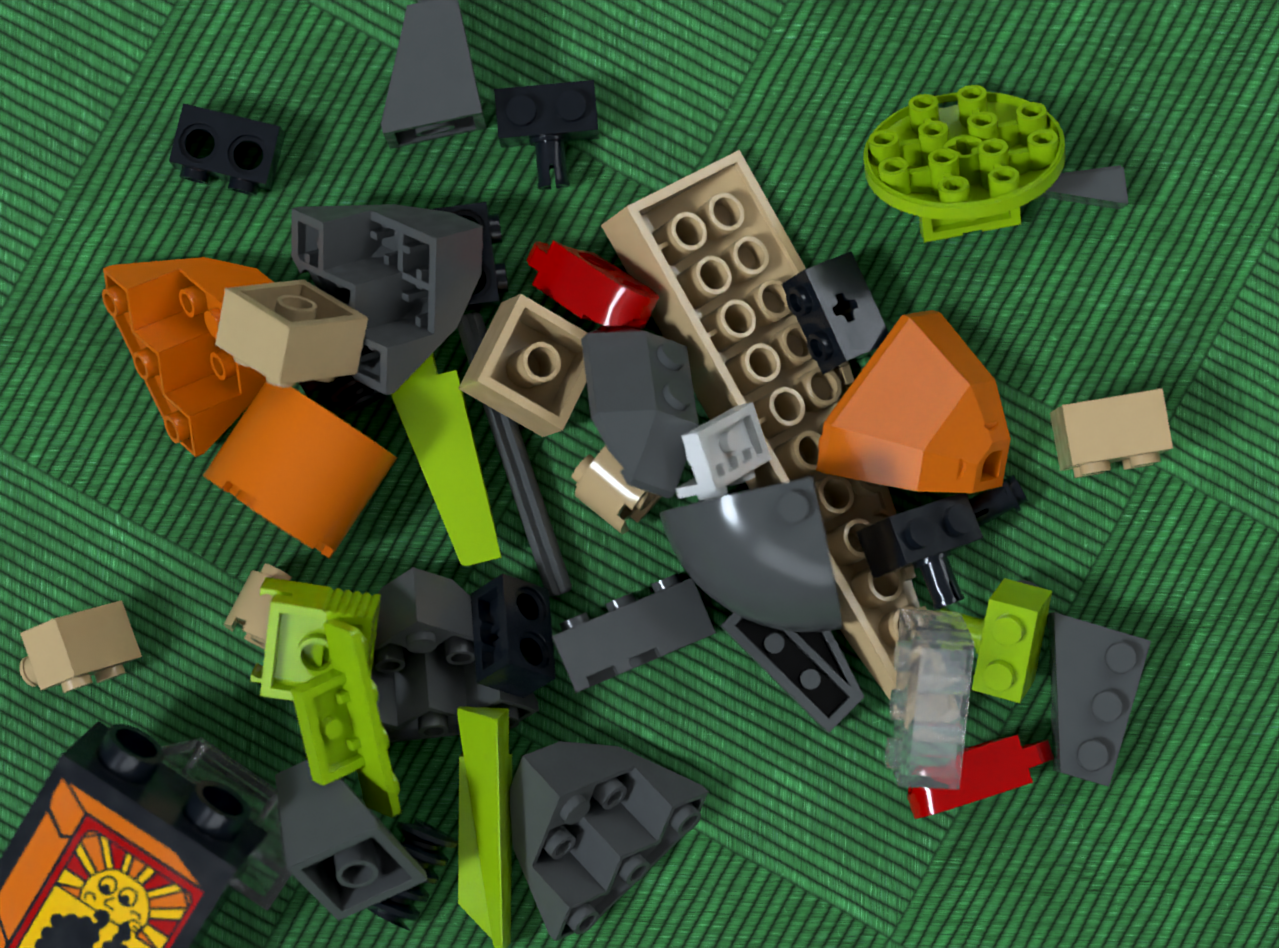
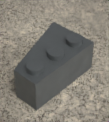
(632, 632)
(803, 665)
(1091, 694)

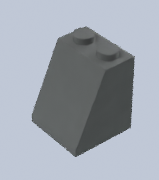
(432, 78)
(340, 845)

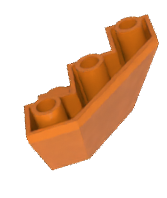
(171, 327)
(919, 415)

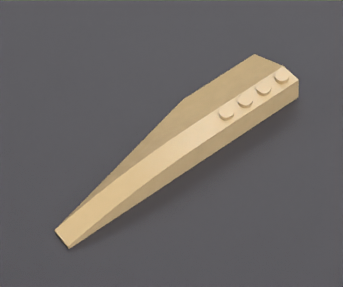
(718, 273)

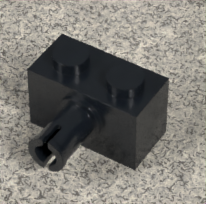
(547, 119)
(924, 540)

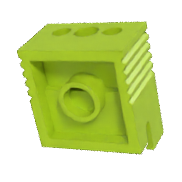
(296, 634)

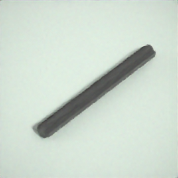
(520, 477)

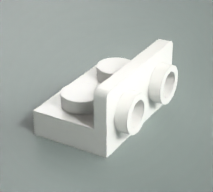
(724, 453)

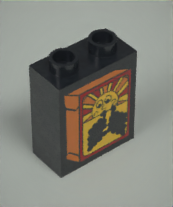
(122, 851)

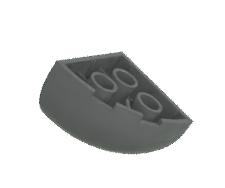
(760, 555)

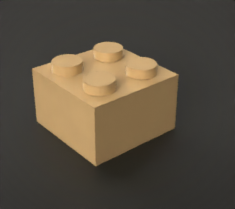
(291, 332)
(529, 366)
(1111, 430)

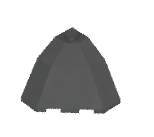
(398, 268)

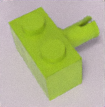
(1009, 639)

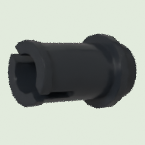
(997, 501)

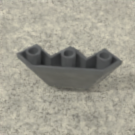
(428, 660)
(593, 826)

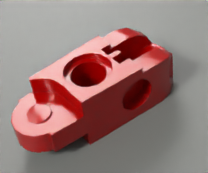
(591, 286)
(985, 772)

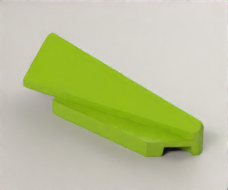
(447, 453)
(485, 820)

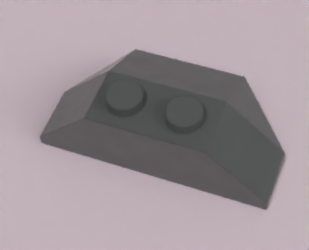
(641, 403)

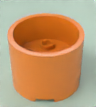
(300, 467)

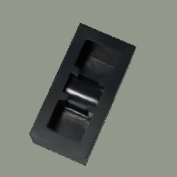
(836, 312)

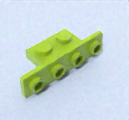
(343, 721)

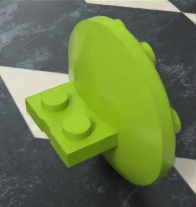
(966, 161)

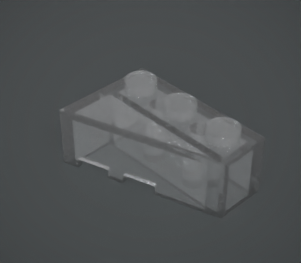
(930, 699)

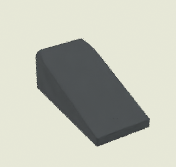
(1093, 187)

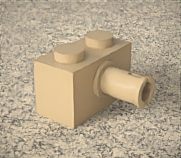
(79, 646)

